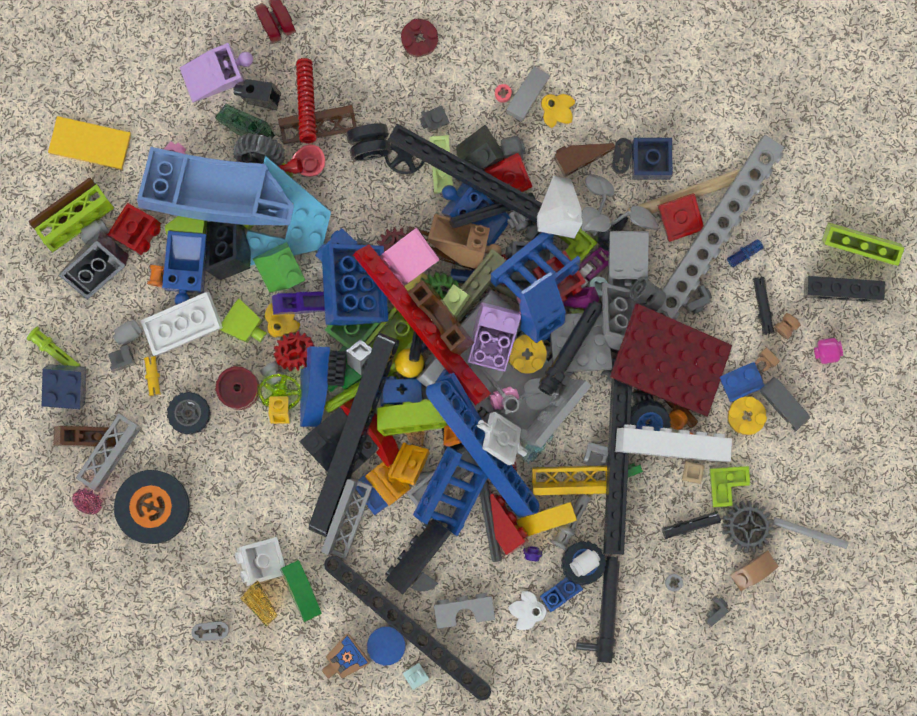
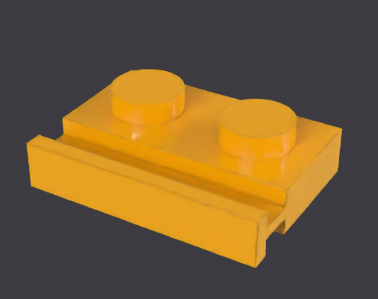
(409, 463)
(388, 488)

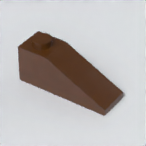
(578, 156)
(81, 436)

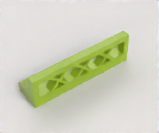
(76, 221)

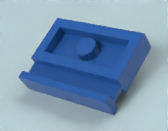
(741, 381)

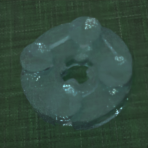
(534, 452)

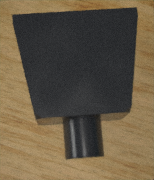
(259, 93)

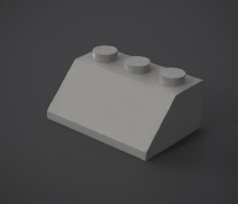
(616, 313)

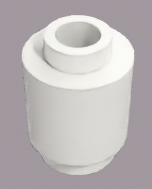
(585, 563)

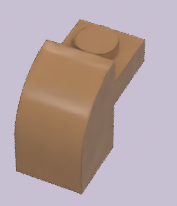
(754, 571)

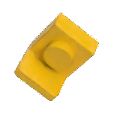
(279, 410)

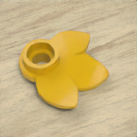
(560, 110)
(285, 322)

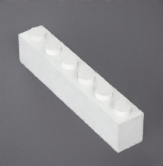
(670, 444)

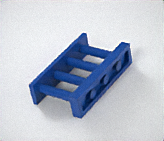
(531, 252)
(439, 482)

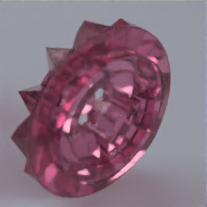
(83, 505)

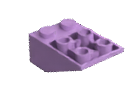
(493, 336)

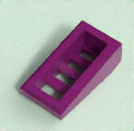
(599, 268)
(582, 298)

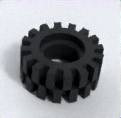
(336, 368)

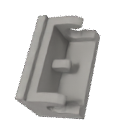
(595, 455)

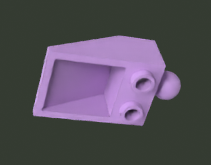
(211, 73)

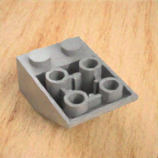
(627, 257)

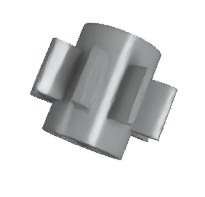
(518, 221)

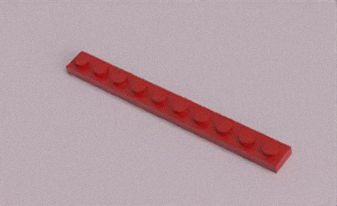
(421, 323)

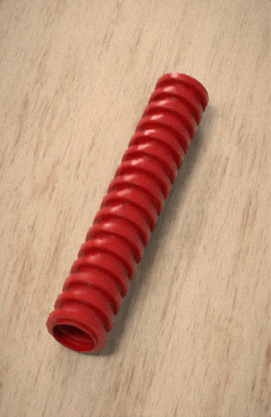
(306, 101)

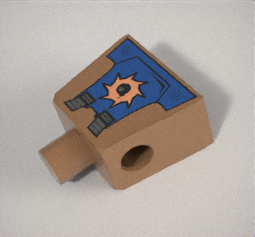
(345, 658)

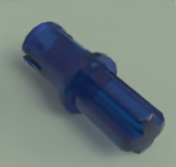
(745, 253)

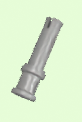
(567, 530)

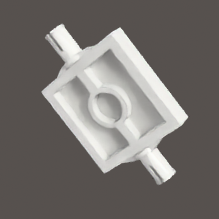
(502, 438)

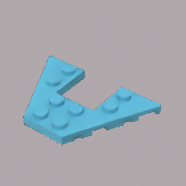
(307, 223)

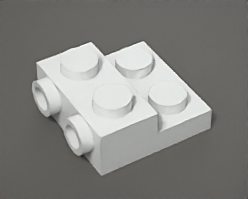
(260, 561)

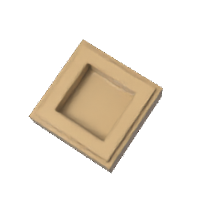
(693, 472)

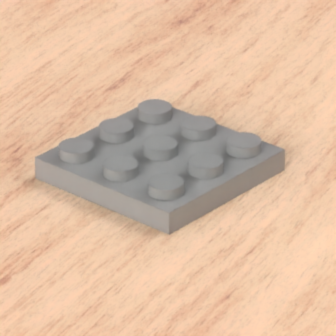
(594, 352)

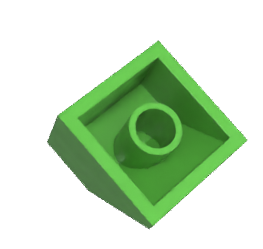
(279, 268)

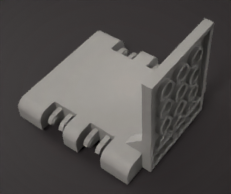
(534, 424)

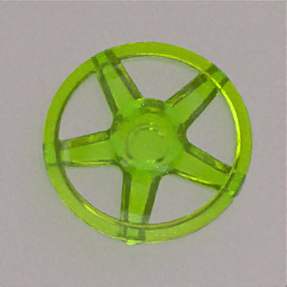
(280, 389)

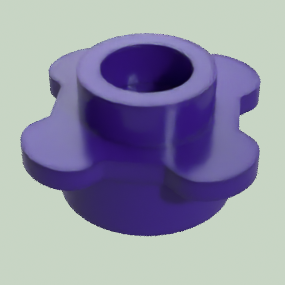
(532, 553)

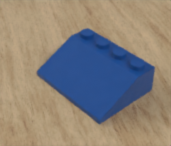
(349, 291)

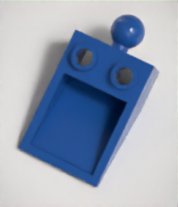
(469, 199)
(184, 260)
(541, 308)

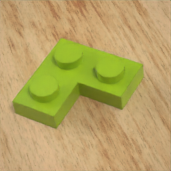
(580, 245)
(723, 479)

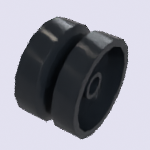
(369, 142)

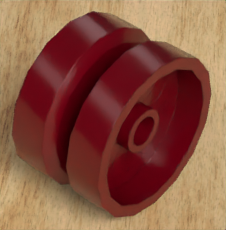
(277, 18)
(235, 399)

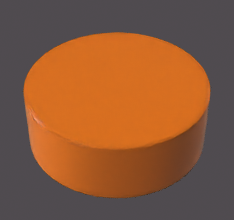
(678, 419)

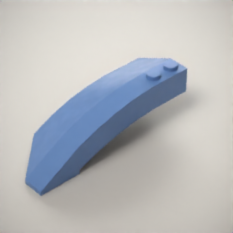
(212, 190)

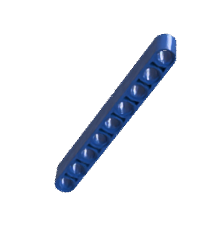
(465, 427)

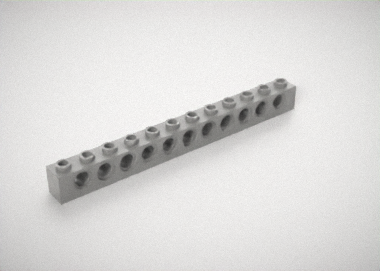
(774, 153)

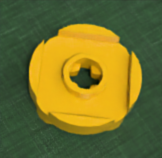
(534, 362)
(751, 405)

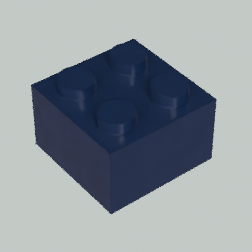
(652, 159)
(63, 386)

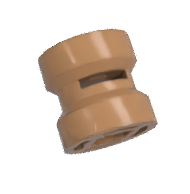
(787, 326)

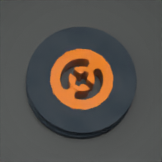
(143, 528)

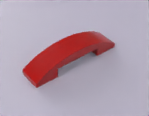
(387, 445)

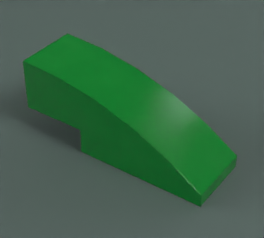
(301, 591)

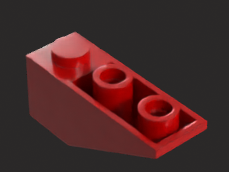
(506, 529)

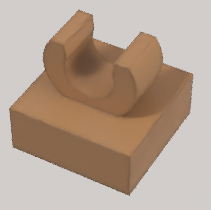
(769, 359)

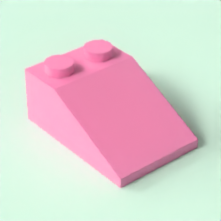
(409, 257)

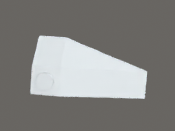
(560, 209)

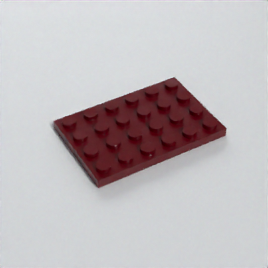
(671, 360)

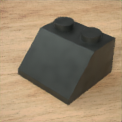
(480, 149)

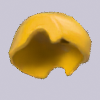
(406, 367)

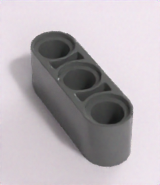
(784, 403)

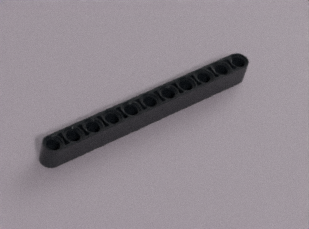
(354, 432)
(417, 629)

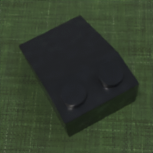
(226, 249)
(94, 265)

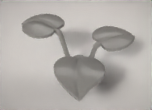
(595, 221)
(534, 397)

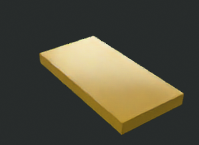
(89, 142)

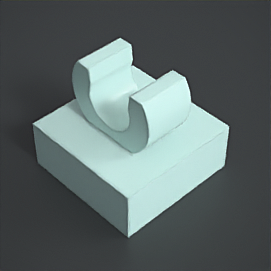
(416, 676)

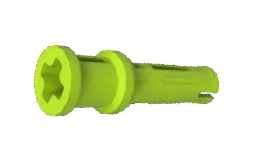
(46, 344)

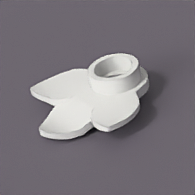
(525, 611)

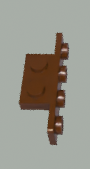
(61, 203)

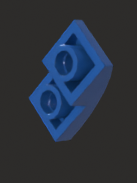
(560, 594)

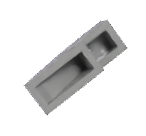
(527, 94)

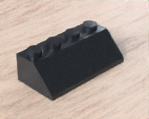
(418, 556)

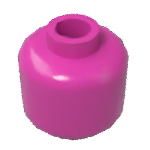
(828, 350)

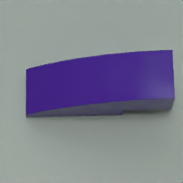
(298, 303)

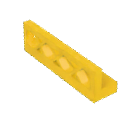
(569, 487)

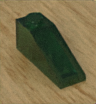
(242, 122)

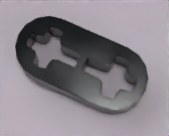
(626, 156)

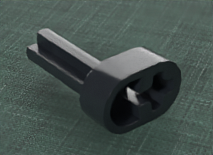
(602, 238)

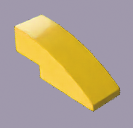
(548, 519)

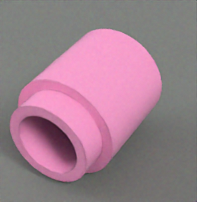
(496, 398)

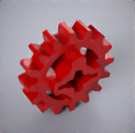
(294, 350)

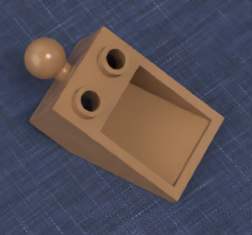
(462, 244)

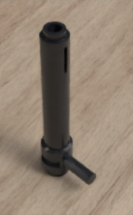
(556, 372)
(606, 641)

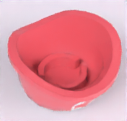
(312, 159)

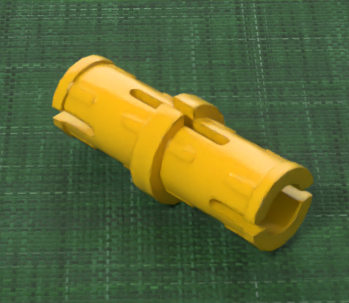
(152, 376)

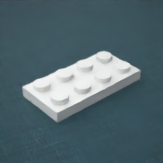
(181, 324)

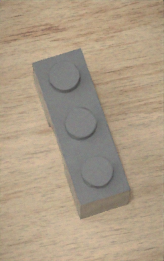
(481, 607)

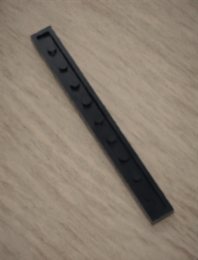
(465, 172)
(616, 470)

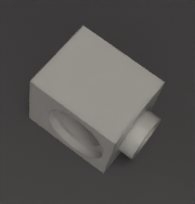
(358, 356)

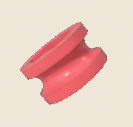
(498, 90)

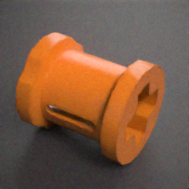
(156, 275)

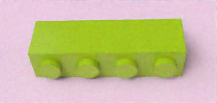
(863, 244)
(408, 418)

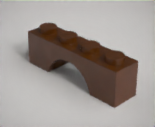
(451, 330)

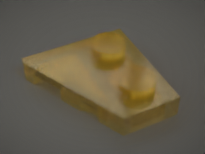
(259, 603)

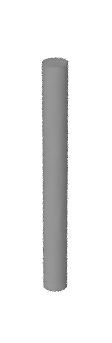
(811, 533)

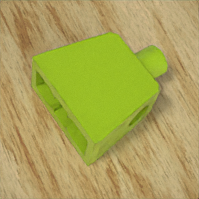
(243, 323)

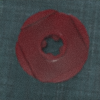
(418, 27)

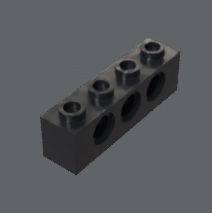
(844, 289)

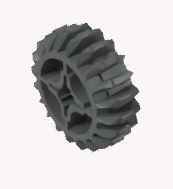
(255, 147)
(748, 518)

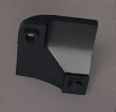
(323, 441)

